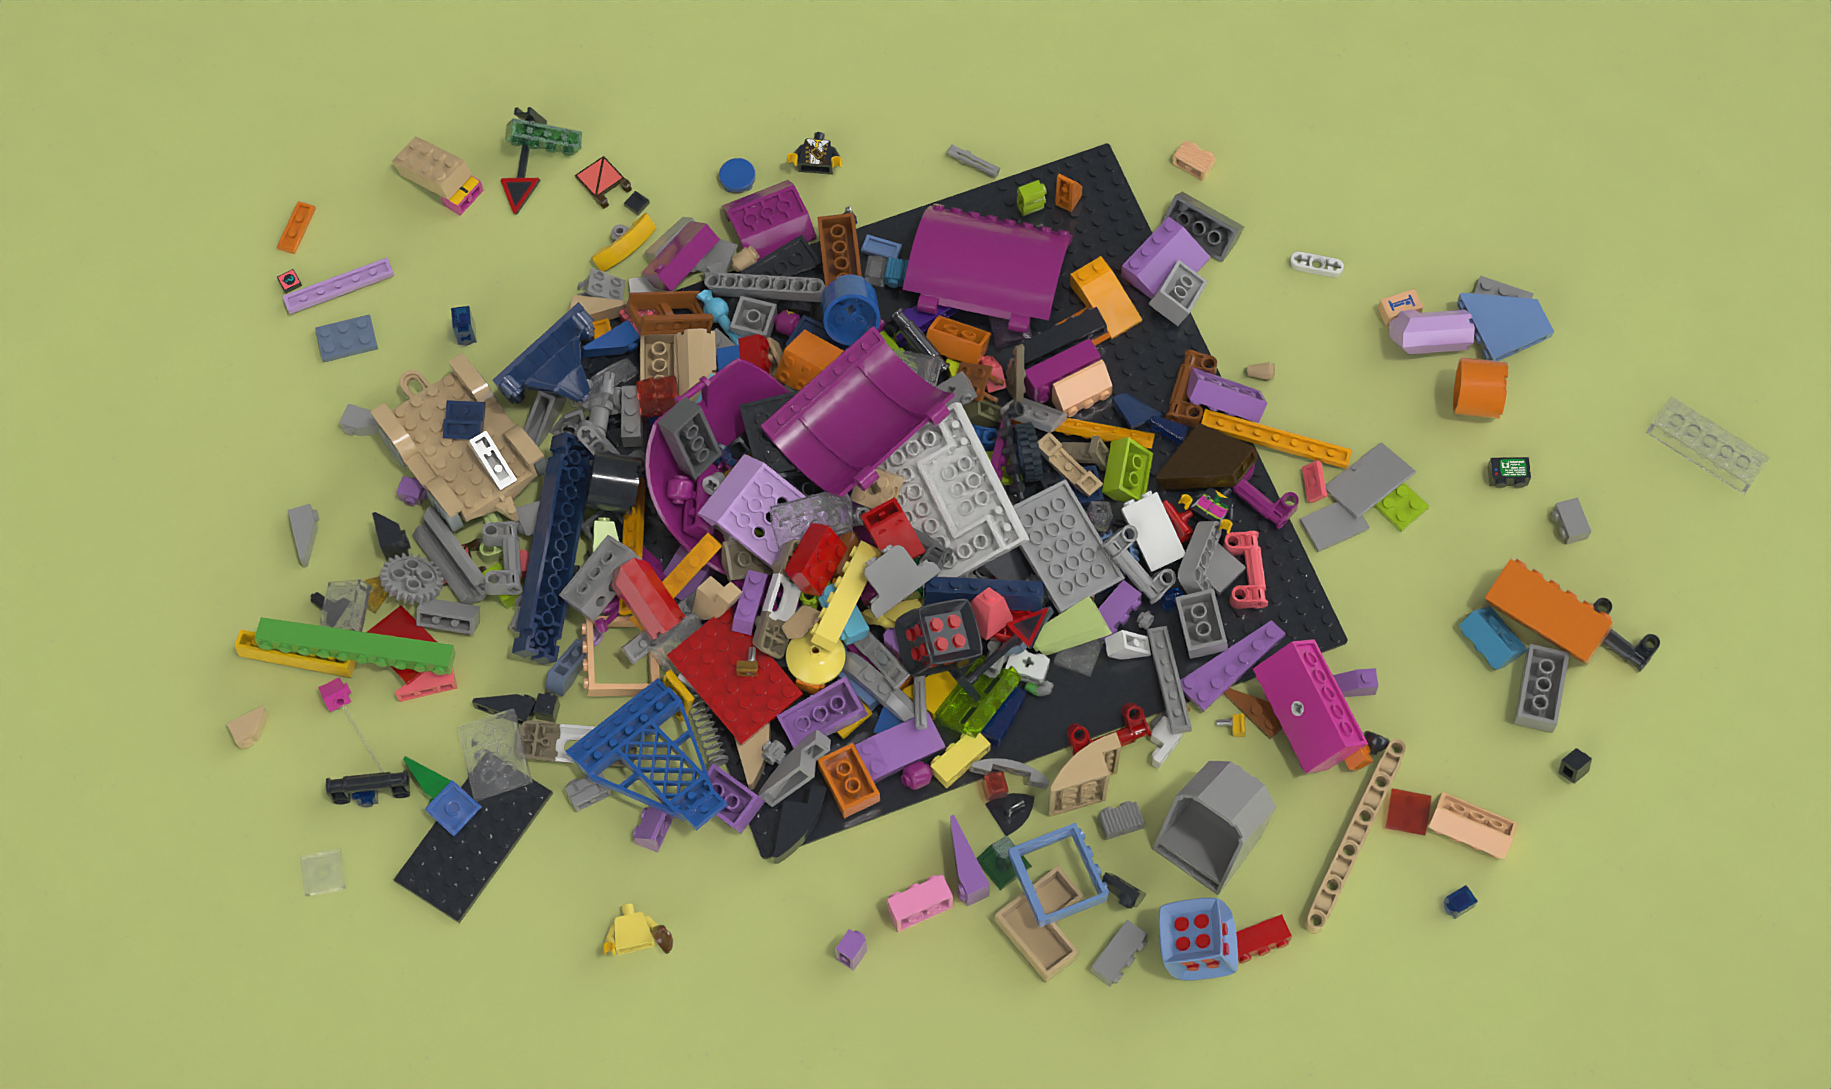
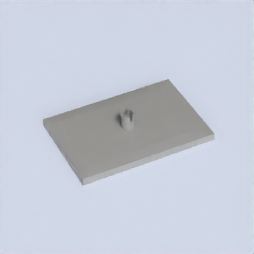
(1065, 547)

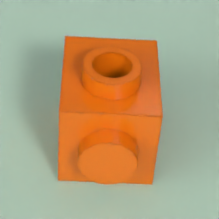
(1359, 759)

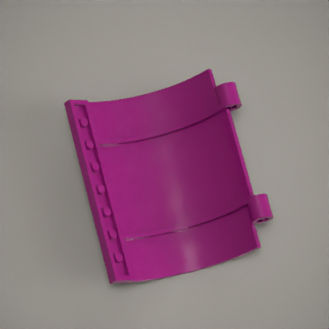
(985, 265)
(855, 416)

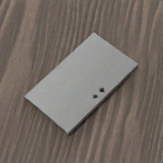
(1369, 480)

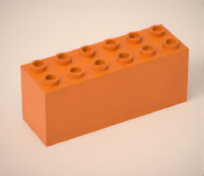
(805, 359)
(1549, 611)

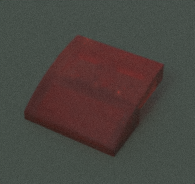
(657, 395)
(1408, 811)

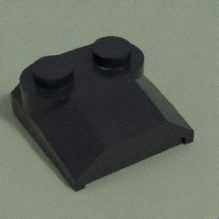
(1127, 893)

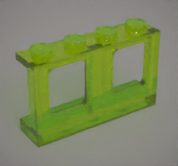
(959, 702)

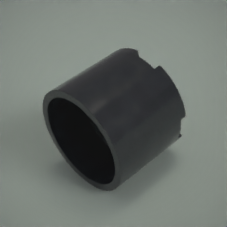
(613, 482)

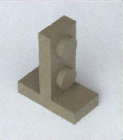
(1091, 452)

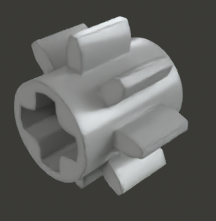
(773, 752)

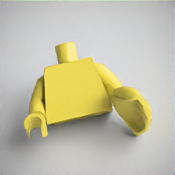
(888, 619)

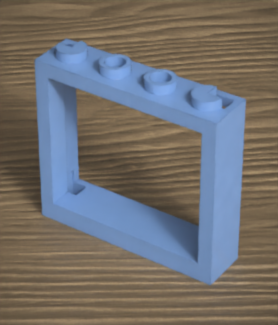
(1086, 854)

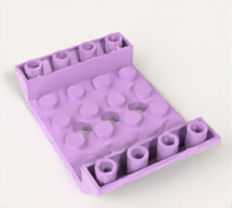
(742, 505)

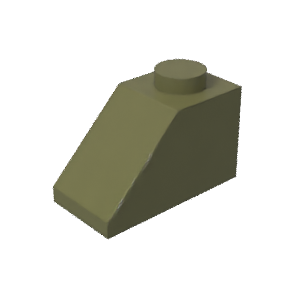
(983, 413)

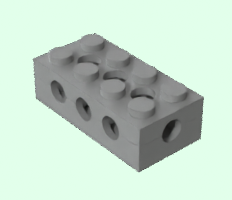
(591, 586)

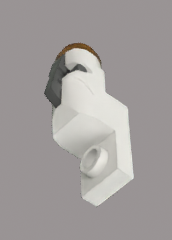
(1163, 738)

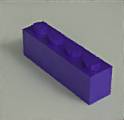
(923, 320)

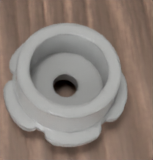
(1145, 620)

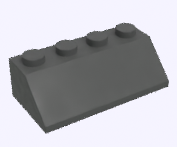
(1207, 226)

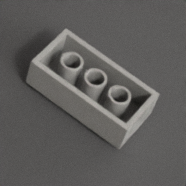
(1541, 688)

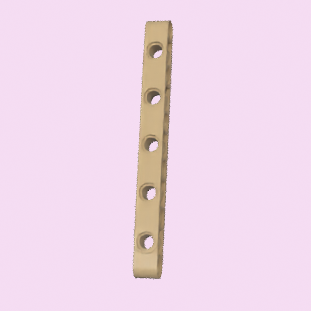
(1355, 836)

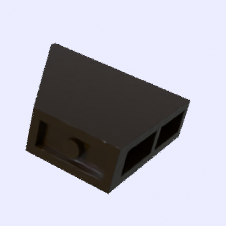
(1207, 461)

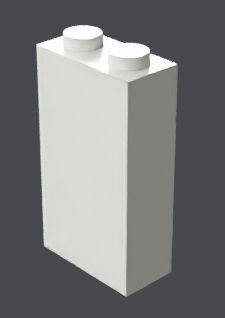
(1155, 531)

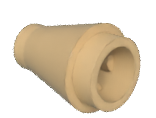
(1262, 371)

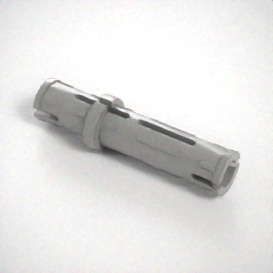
(991, 170)

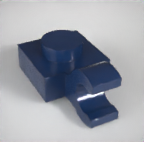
(726, 456)

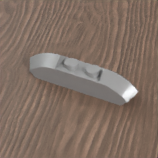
(878, 686)

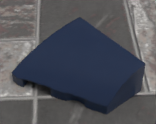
(1133, 410)

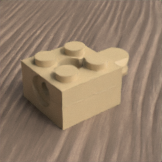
(880, 491)

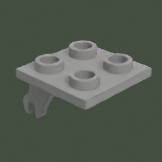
(717, 259)
(602, 285)

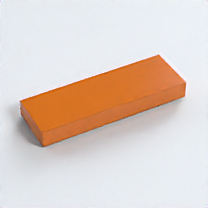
(296, 227)

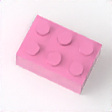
(919, 902)

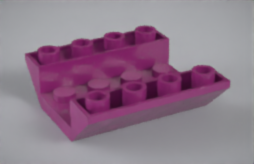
(770, 218)

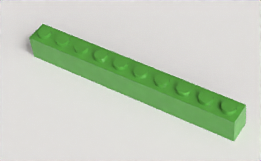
(355, 646)

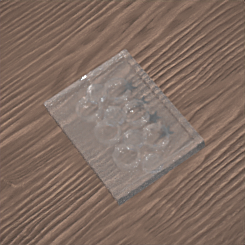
(494, 754)

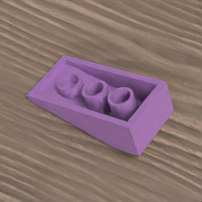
(825, 711)
(898, 747)
(971, 879)

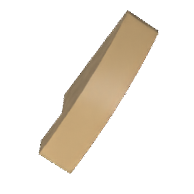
(714, 599)
(751, 756)

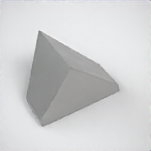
(569, 423)

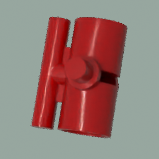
(1179, 521)

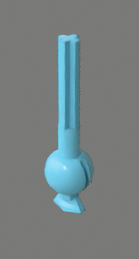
(719, 310)

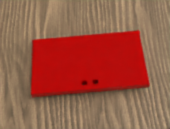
(404, 625)

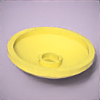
(814, 667)

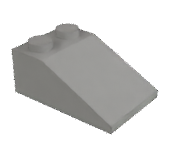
(1178, 293)

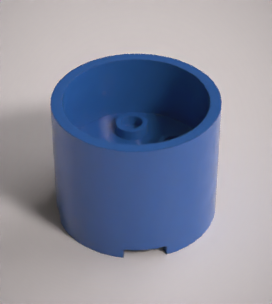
(848, 323)

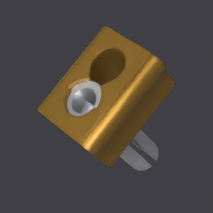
(748, 667)

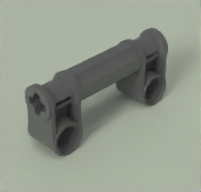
(934, 551)

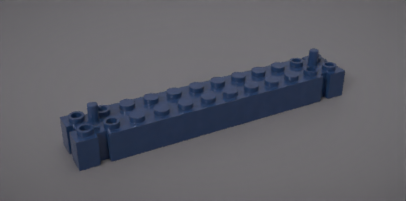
(553, 550)

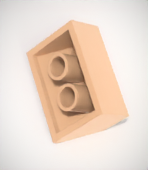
(1082, 389)

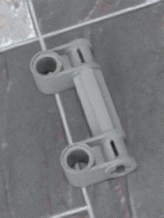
(511, 574)
(1152, 586)

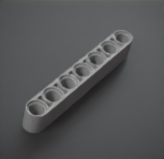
(737, 285)

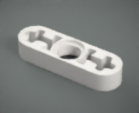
(1319, 271)

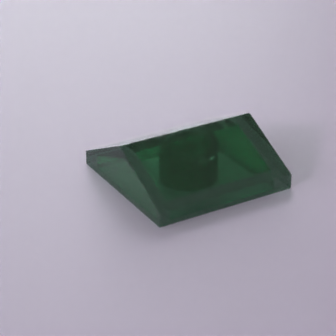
(997, 863)

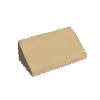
(801, 622)

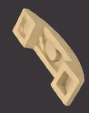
(1067, 467)

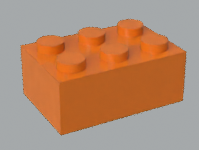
(958, 340)
(848, 780)

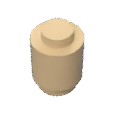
(744, 258)

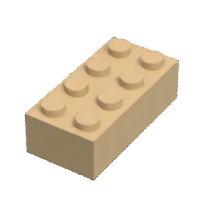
(432, 167)
(658, 356)

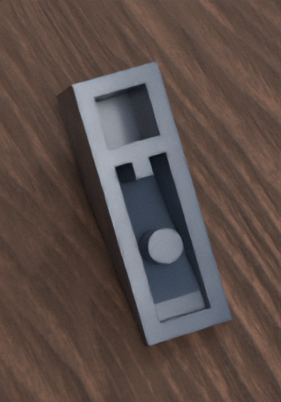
(566, 669)

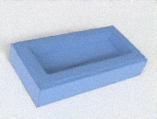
(880, 247)

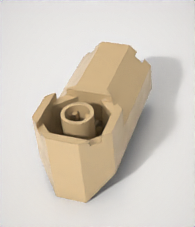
(695, 358)

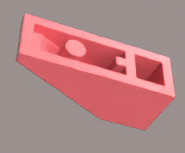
(427, 684)

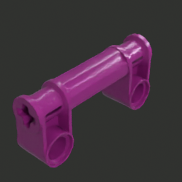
(1278, 512)

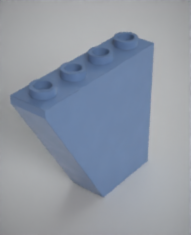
(1505, 323)

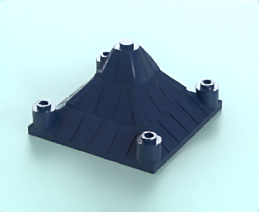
(551, 361)

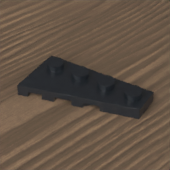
(787, 260)

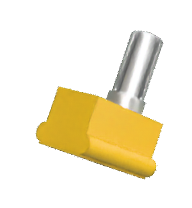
(1237, 722)

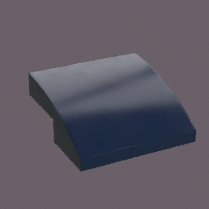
(463, 419)

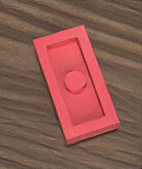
(1314, 481)

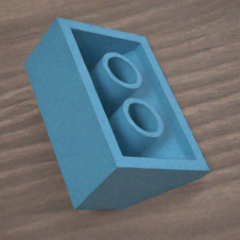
(1492, 637)

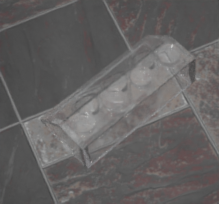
(794, 517)

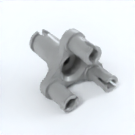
(603, 402)

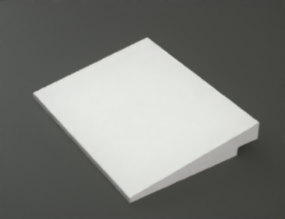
(955, 494)

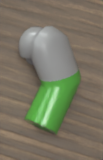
(1039, 690)

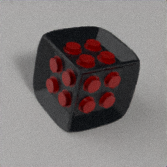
(938, 637)

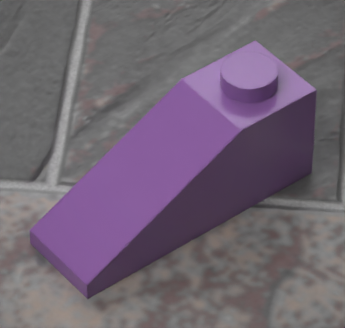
(1358, 682)

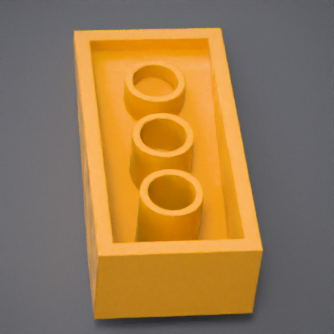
(1101, 289)

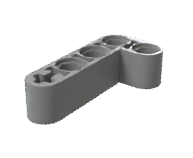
(597, 436)
(1198, 556)

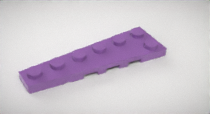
(1220, 673)

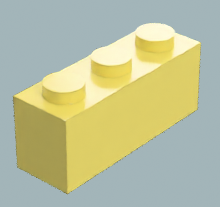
(959, 758)

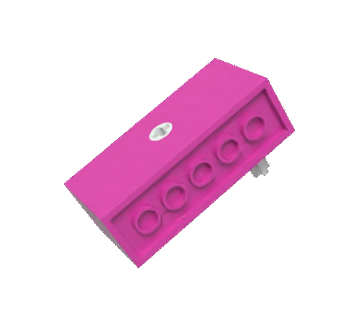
(1310, 706)

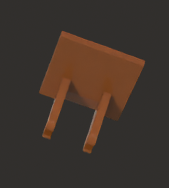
(979, 376)

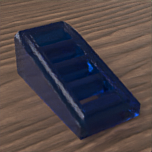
(1169, 429)

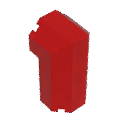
(646, 597)

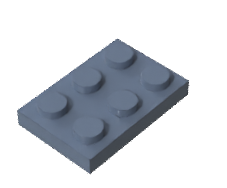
(346, 338)

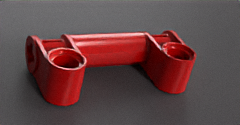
(1135, 728)

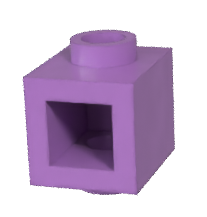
(411, 491)

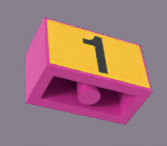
(464, 196)

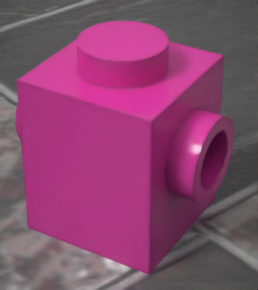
(335, 694)

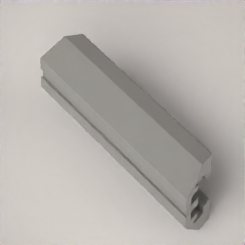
(450, 556)

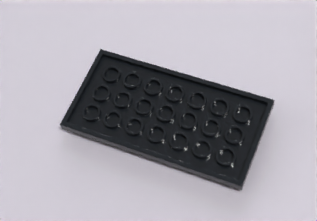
(457, 869)

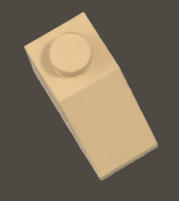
(248, 727)

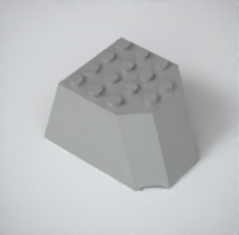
(1215, 823)

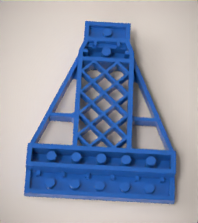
(628, 729)

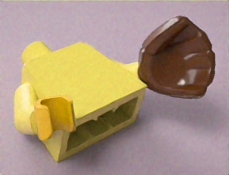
(636, 932)

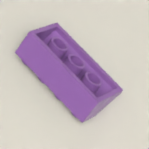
(1225, 395)

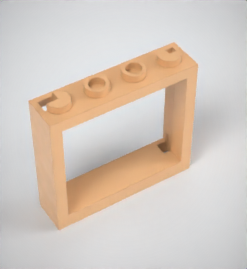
(588, 663)

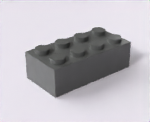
(689, 438)

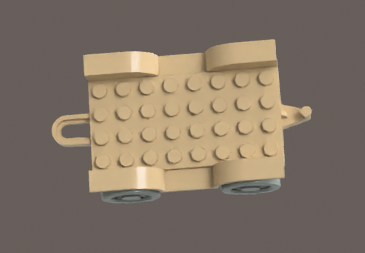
(448, 466)

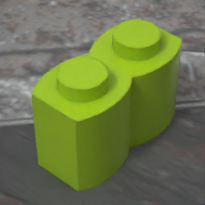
(1031, 197)

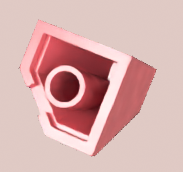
(990, 612)

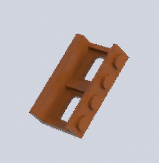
(666, 321)

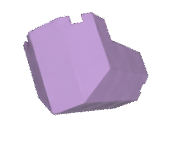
(1432, 331)

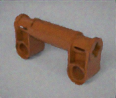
(1179, 396)

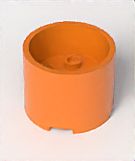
(1480, 388)

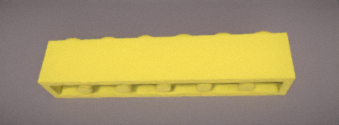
(844, 599)

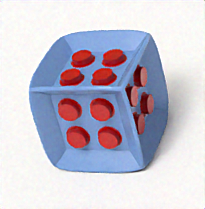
(1198, 939)

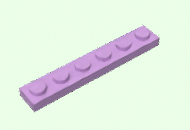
(338, 285)

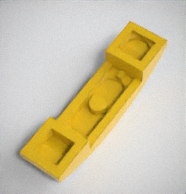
(624, 245)

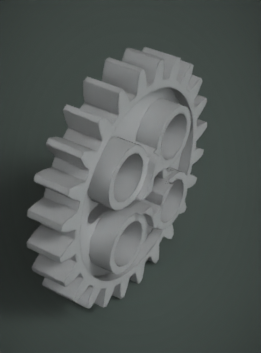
(411, 579)

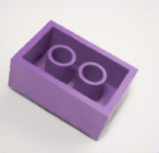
(741, 801)

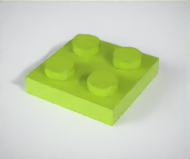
(1402, 507)

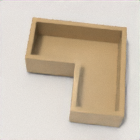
(1045, 946)

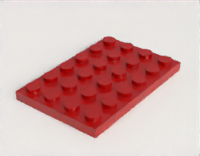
(740, 702)

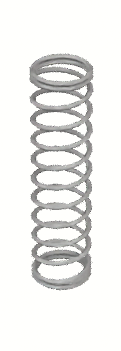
(725, 758)

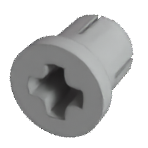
(712, 482)

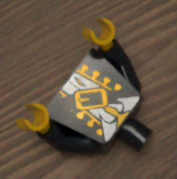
(816, 156)

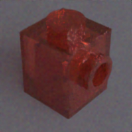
(994, 785)

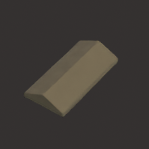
(738, 560)

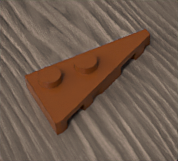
(1257, 711)

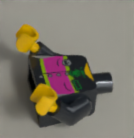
(1211, 506)

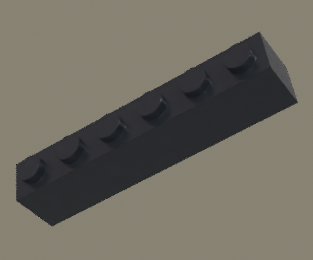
(1056, 339)

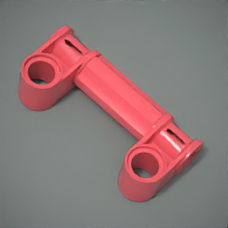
(1254, 592)

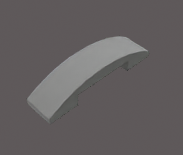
(883, 660)
(1035, 778)

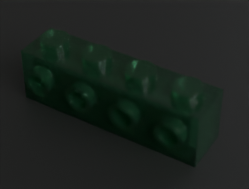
(543, 136)

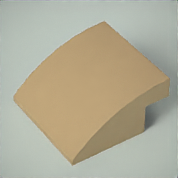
(1085, 776)

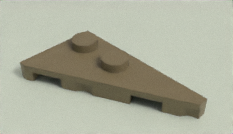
(1016, 374)

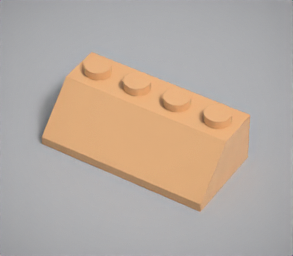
(1473, 825)

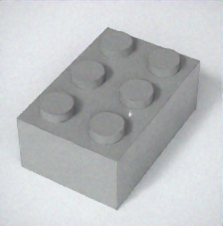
(1201, 623)

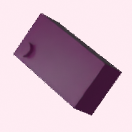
(680, 256)

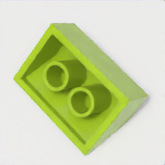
(1127, 470)

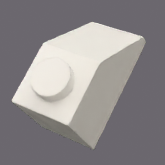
(1127, 645)

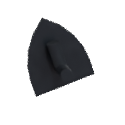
(1011, 811)

